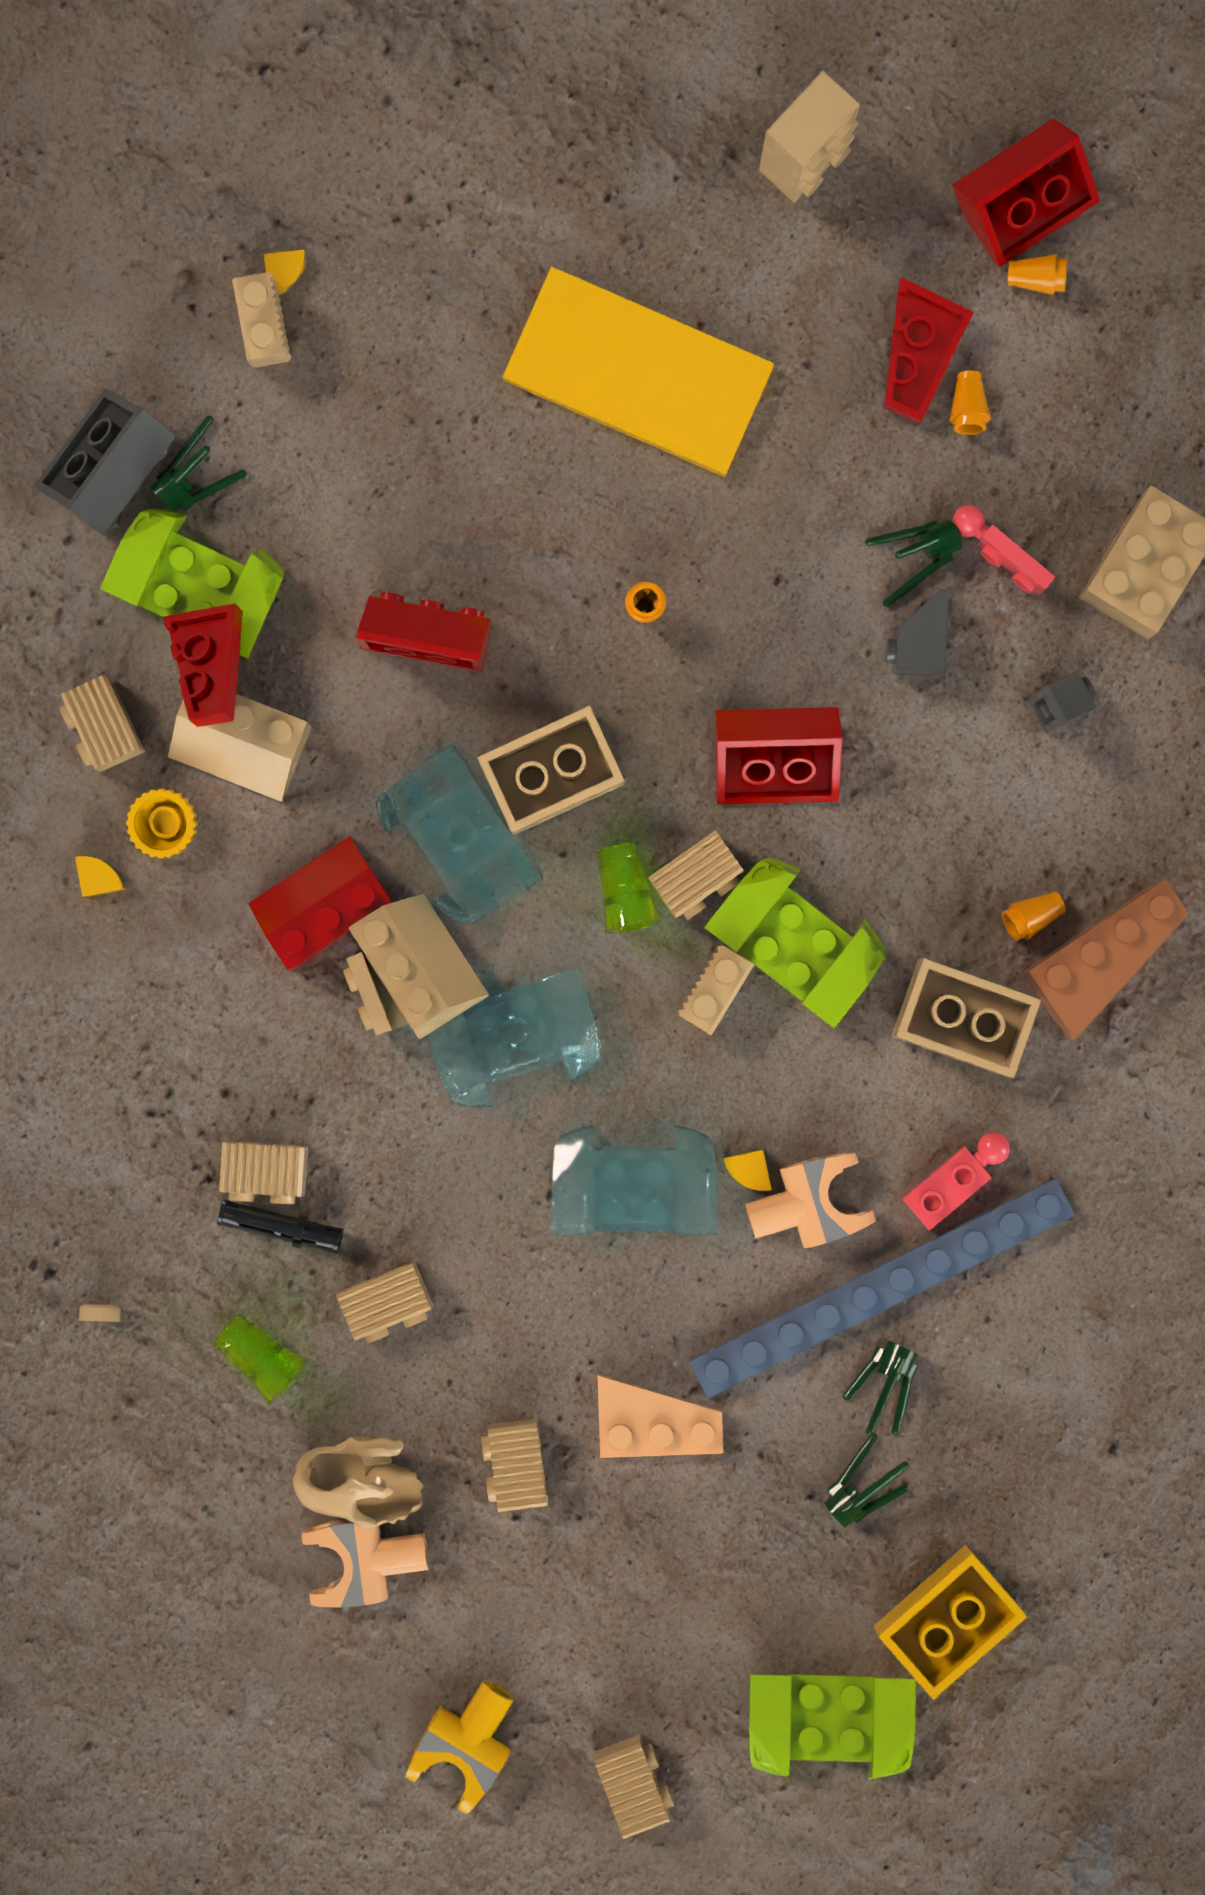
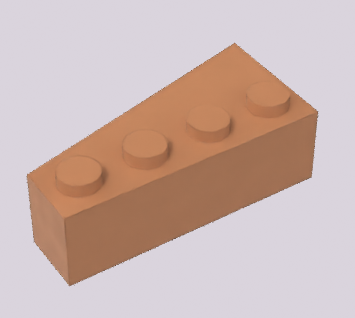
(1098, 962)

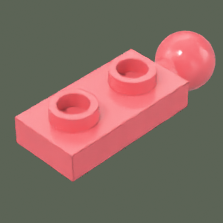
(1001, 550)
(956, 1180)

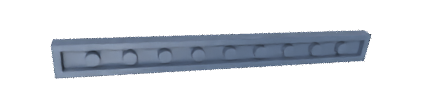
(882, 1287)

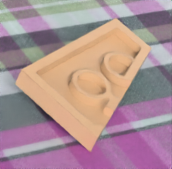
(654, 1424)

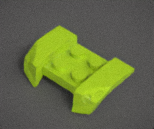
(179, 575)
(797, 941)
(832, 1721)

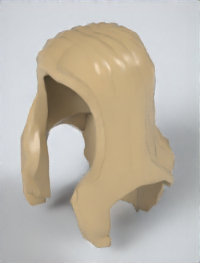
(358, 1482)

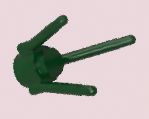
(172, 483)
(936, 541)
(897, 1365)
(850, 1504)

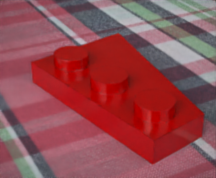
(921, 348)
(208, 661)

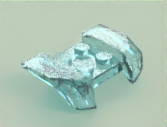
(458, 836)
(516, 1036)
(634, 1186)

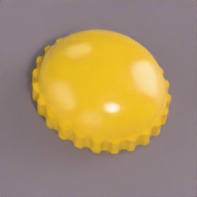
(161, 823)

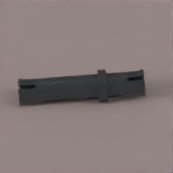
(286, 1228)

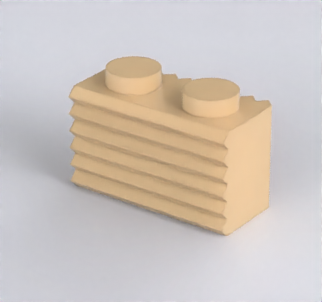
(261, 319)
(101, 723)
(696, 875)
(715, 989)
(263, 1170)
(385, 1302)
(516, 1465)
(632, 1786)

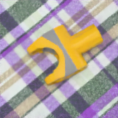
(466, 1743)

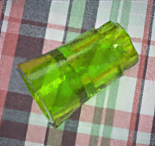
(625, 890)
(259, 1357)

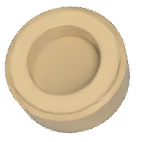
(99, 1313)

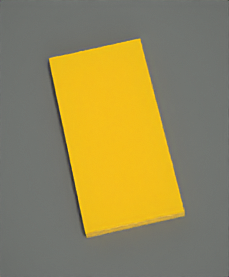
(638, 371)

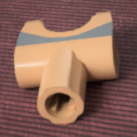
(808, 1204)
(365, 1561)

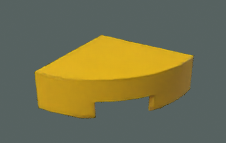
(285, 267)
(97, 877)
(749, 1170)

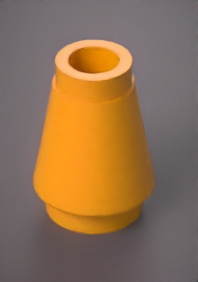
(1039, 274)
(969, 404)
(645, 592)
(1031, 915)

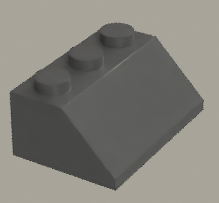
(105, 461)

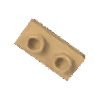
(379, 1008)

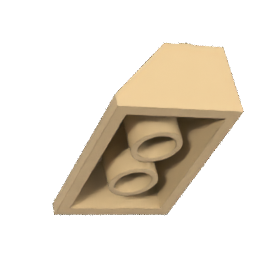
(252, 751)
(418, 963)

